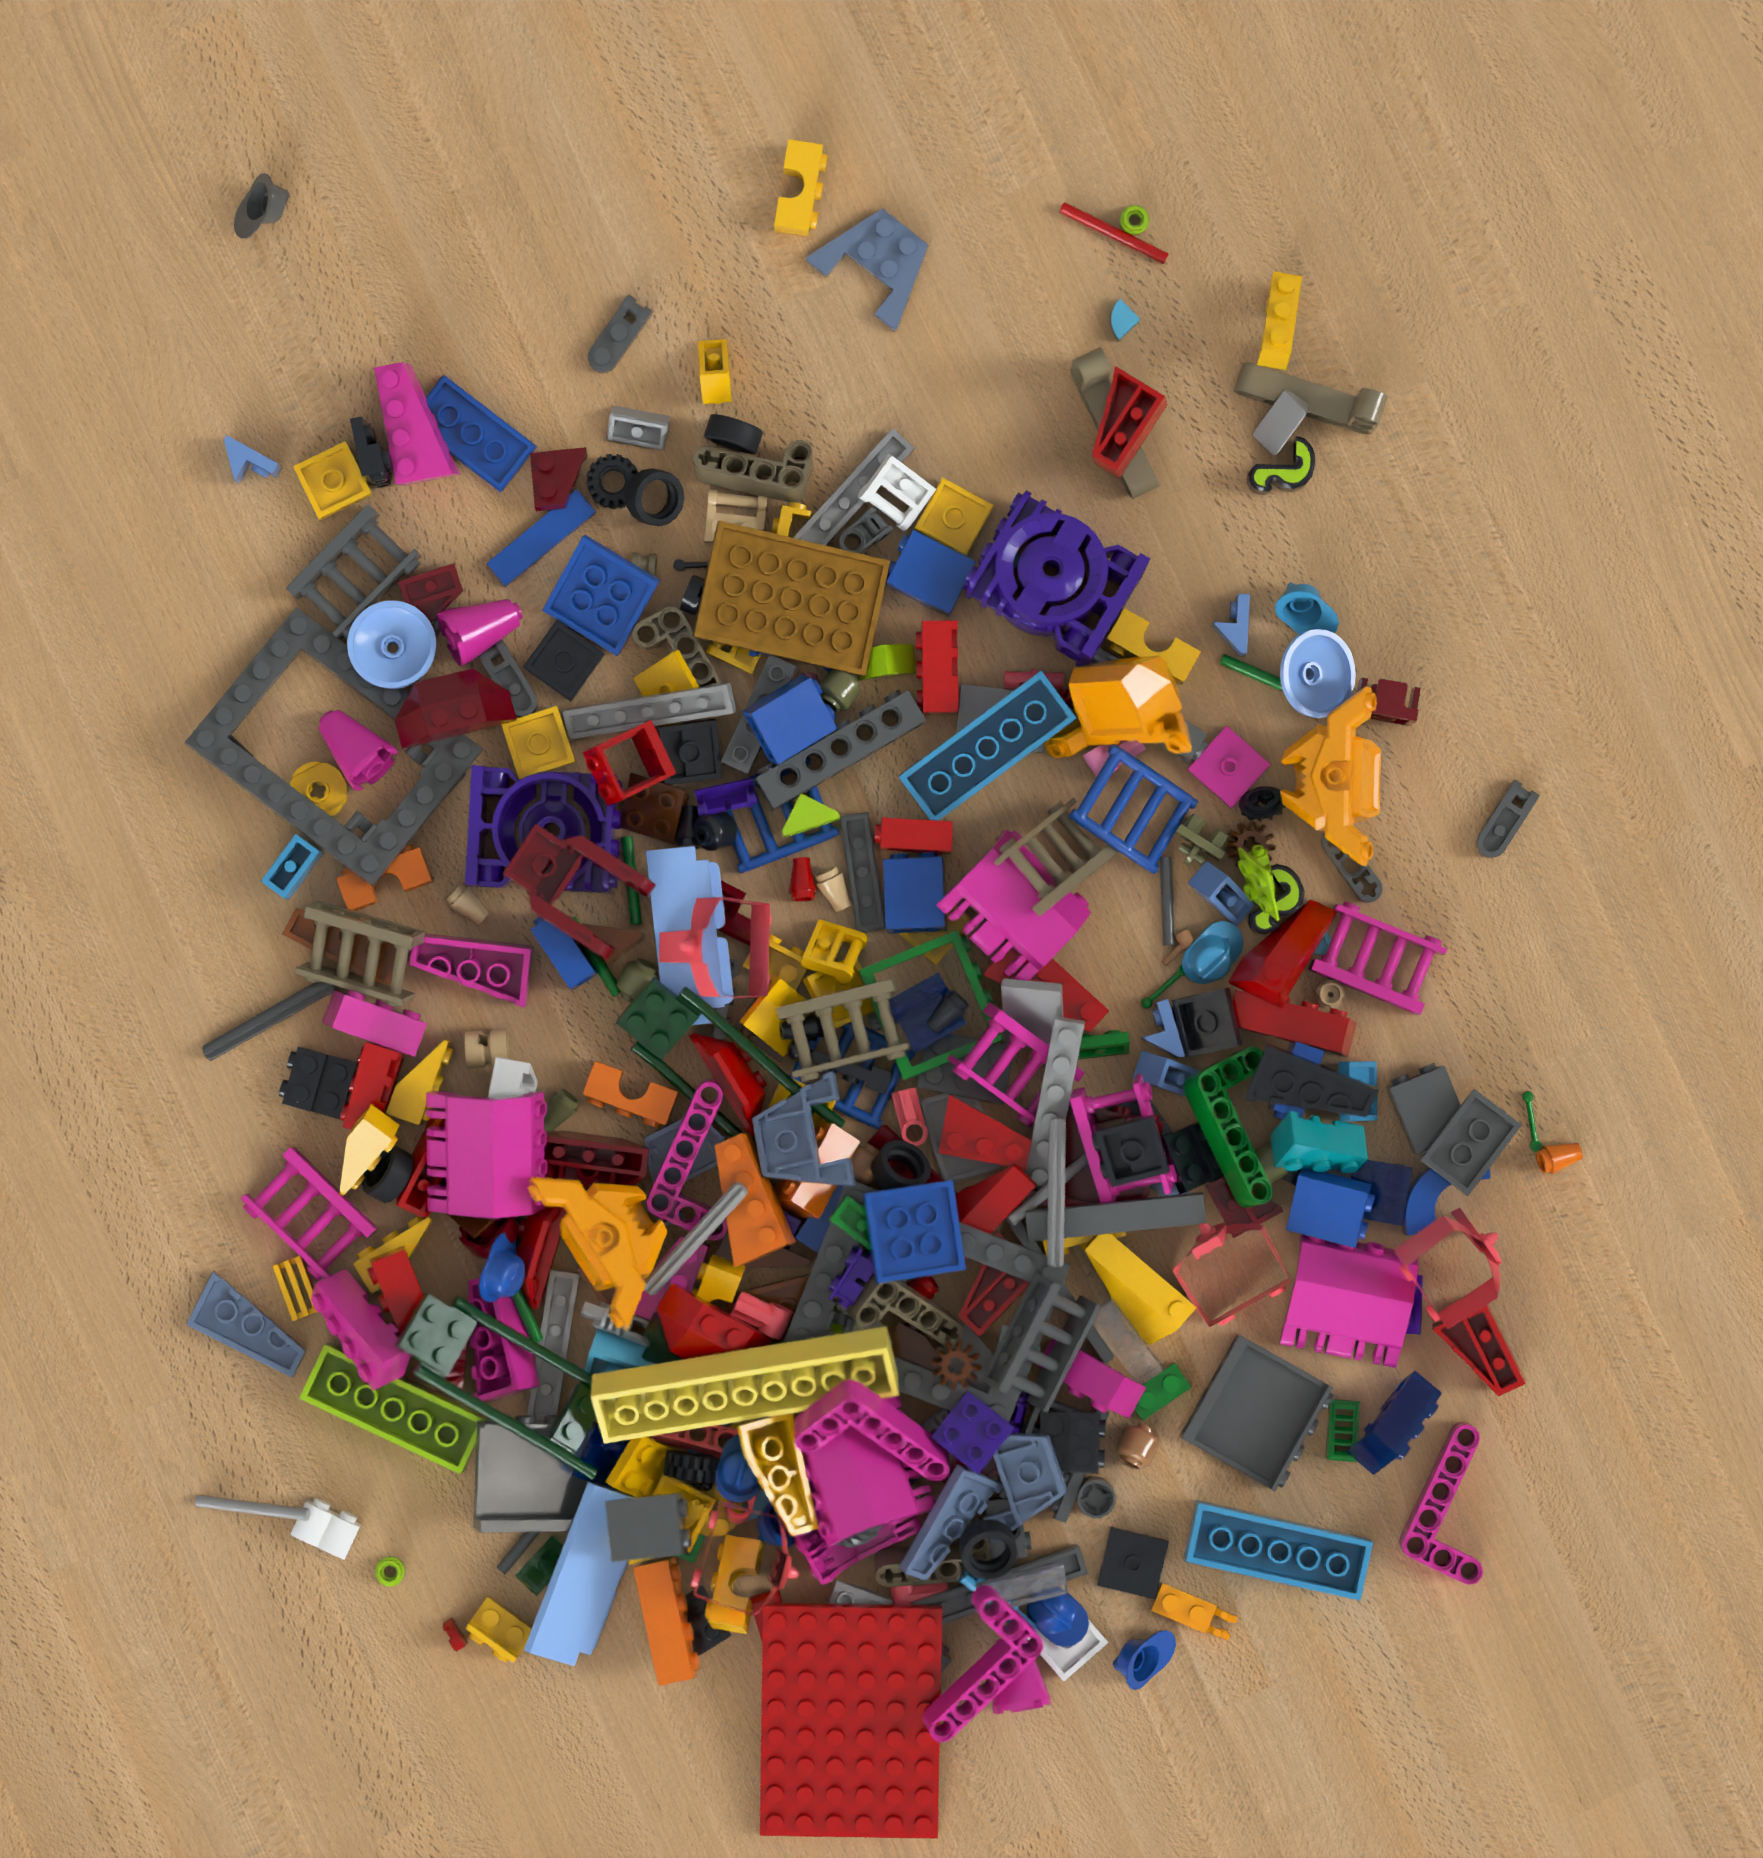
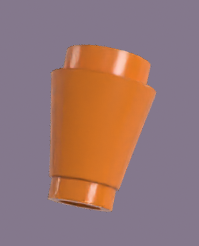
(1556, 1157)

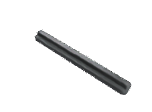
(266, 1019)

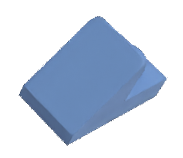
(242, 456)
(1236, 633)
(1169, 1038)

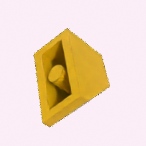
(714, 371)

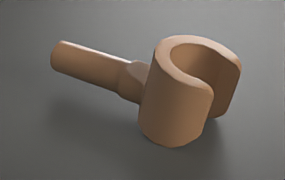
(1184, 939)

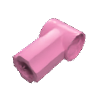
(1097, 757)

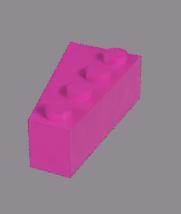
(411, 428)
(480, 964)
(360, 1329)
(499, 1364)

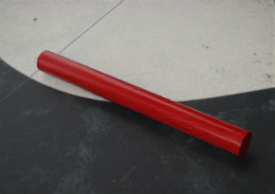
(1113, 232)

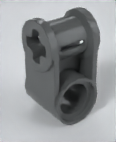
(866, 531)

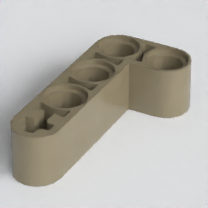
(709, 460)
(674, 637)
(910, 1310)
(889, 1559)

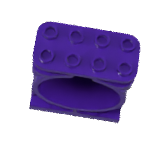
(995, 582)
(549, 810)

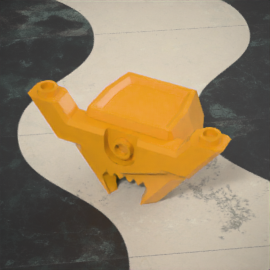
(1123, 702)
(1338, 777)
(607, 1237)

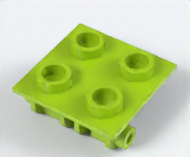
(1258, 879)

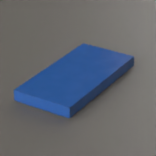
(478, 435)

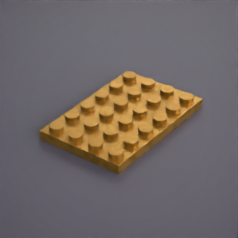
(791, 598)

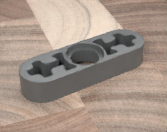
(1358, 887)

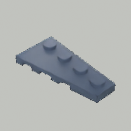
(240, 1325)
(956, 1506)

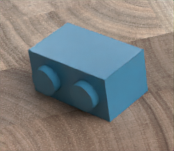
(292, 867)

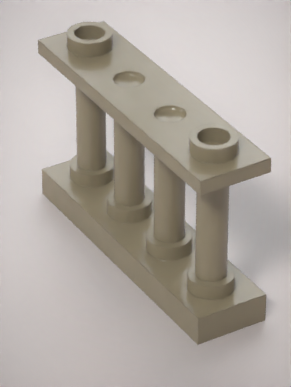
(1079, 868)
(377, 931)
(852, 1001)

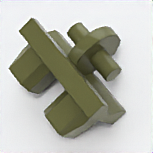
(1213, 847)

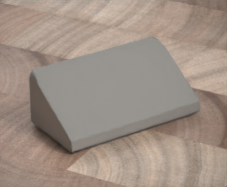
(1280, 421)
(638, 428)

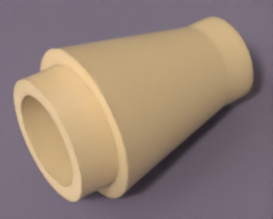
(833, 888)
(467, 903)

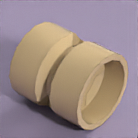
(484, 1048)

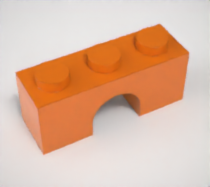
(409, 867)
(604, 1087)

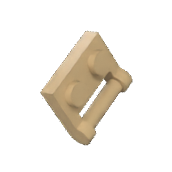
(734, 500)

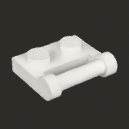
(902, 484)

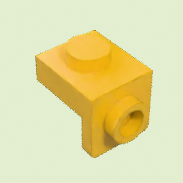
(783, 524)

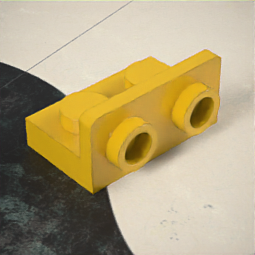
(783, 963)
(499, 1630)

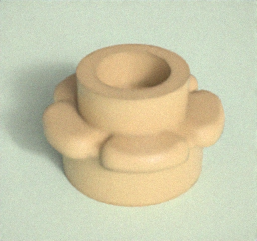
(1330, 986)

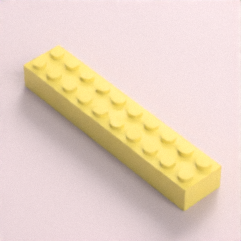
(739, 1384)

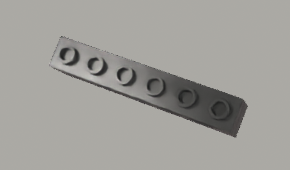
(908, 719)

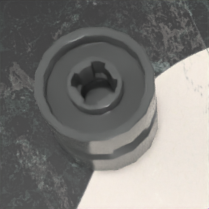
(1096, 1497)

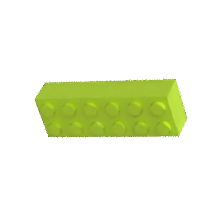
(397, 1411)

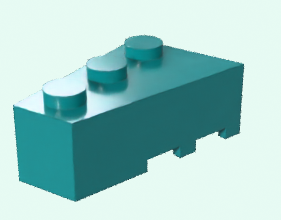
(1318, 1145)

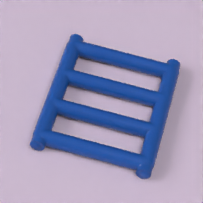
(1104, 830)
(773, 852)
(847, 1105)

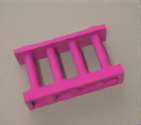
(1382, 987)
(1019, 1039)
(1083, 1109)
(316, 1185)

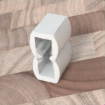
(327, 1529)

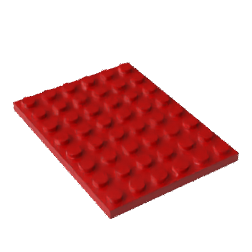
(847, 1720)

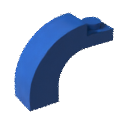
(1422, 1200)

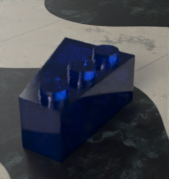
(1397, 1423)

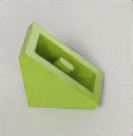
(890, 661)
(808, 815)

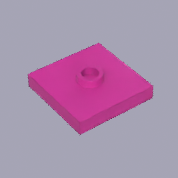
(1228, 767)

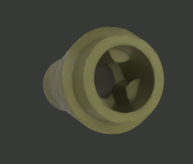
(559, 1109)

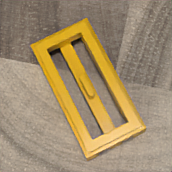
(285, 1290)

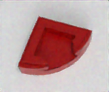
(456, 1639)

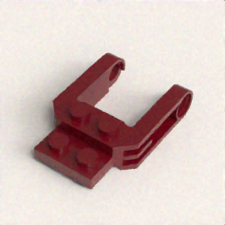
(546, 867)

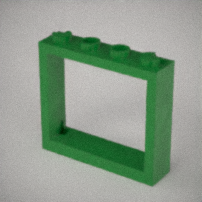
(973, 975)

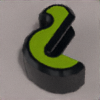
(1285, 477)
(1287, 901)

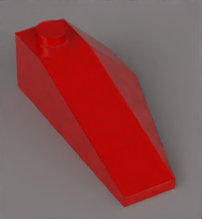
(1281, 957)
(993, 1199)

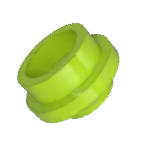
(1139, 212)
(387, 1580)

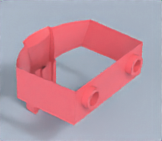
(687, 946)
(1432, 1235)
(1205, 1243)
(780, 1566)

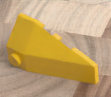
(1138, 1290)
(780, 1469)

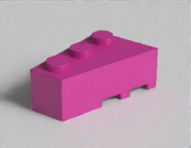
(374, 1021)
(684, 1277)
(1101, 1383)

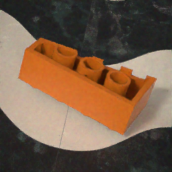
(757, 1222)
(666, 1620)

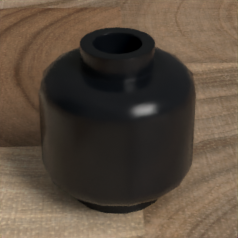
(715, 831)

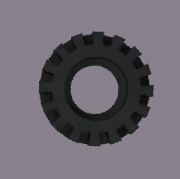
(596, 474)
(690, 1466)

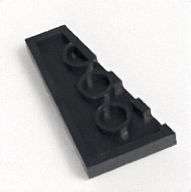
(1303, 1083)

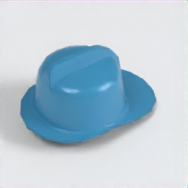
(1305, 610)
(1213, 953)

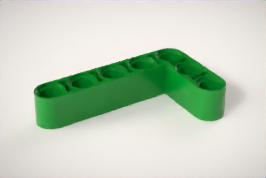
(1228, 1123)

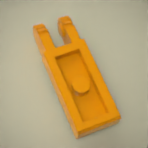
(1190, 1610)

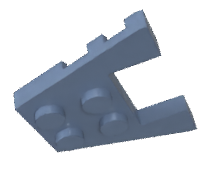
(886, 252)
(789, 1141)
(659, 1143)
(1028, 1476)

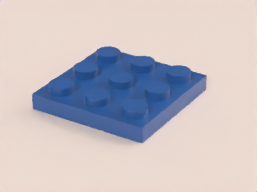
(601, 595)
(914, 1231)

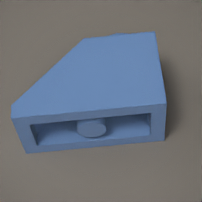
(1221, 893)
(1163, 1072)

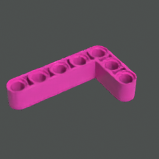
(684, 1162)
(858, 1406)
(1439, 1506)
(987, 1667)

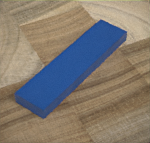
(540, 539)

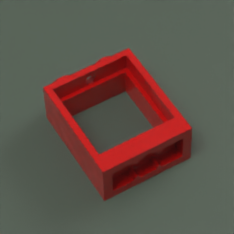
(650, 751)
(914, 835)

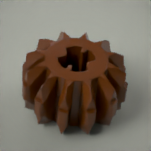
(1256, 836)
(946, 1361)

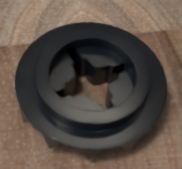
(1266, 795)

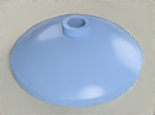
(391, 624)
(1328, 670)

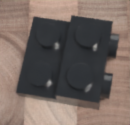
(373, 459)
(692, 750)
(1206, 1022)
(317, 1082)
(1130, 1149)
(1191, 1157)
(1075, 1440)

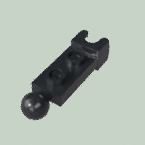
(876, 1078)

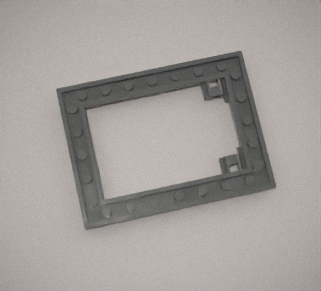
(381, 843)
(816, 1313)

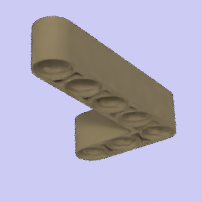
(1091, 378)
(1326, 404)

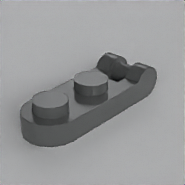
(618, 336)
(511, 678)
(1505, 821)

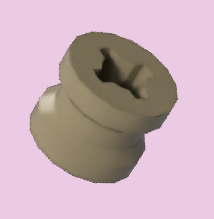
(646, 563)

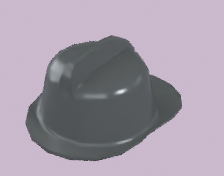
(260, 206)

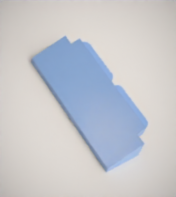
(678, 884)
(580, 1585)

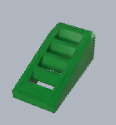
(1332, 1429)

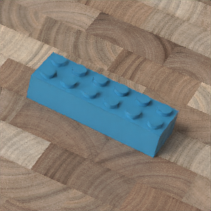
(987, 746)
(1278, 1550)

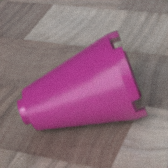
(477, 627)
(356, 749)
(1024, 1692)

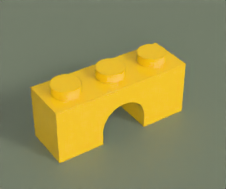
(797, 213)
(1280, 320)
(1128, 638)
(718, 1279)
(737, 1558)

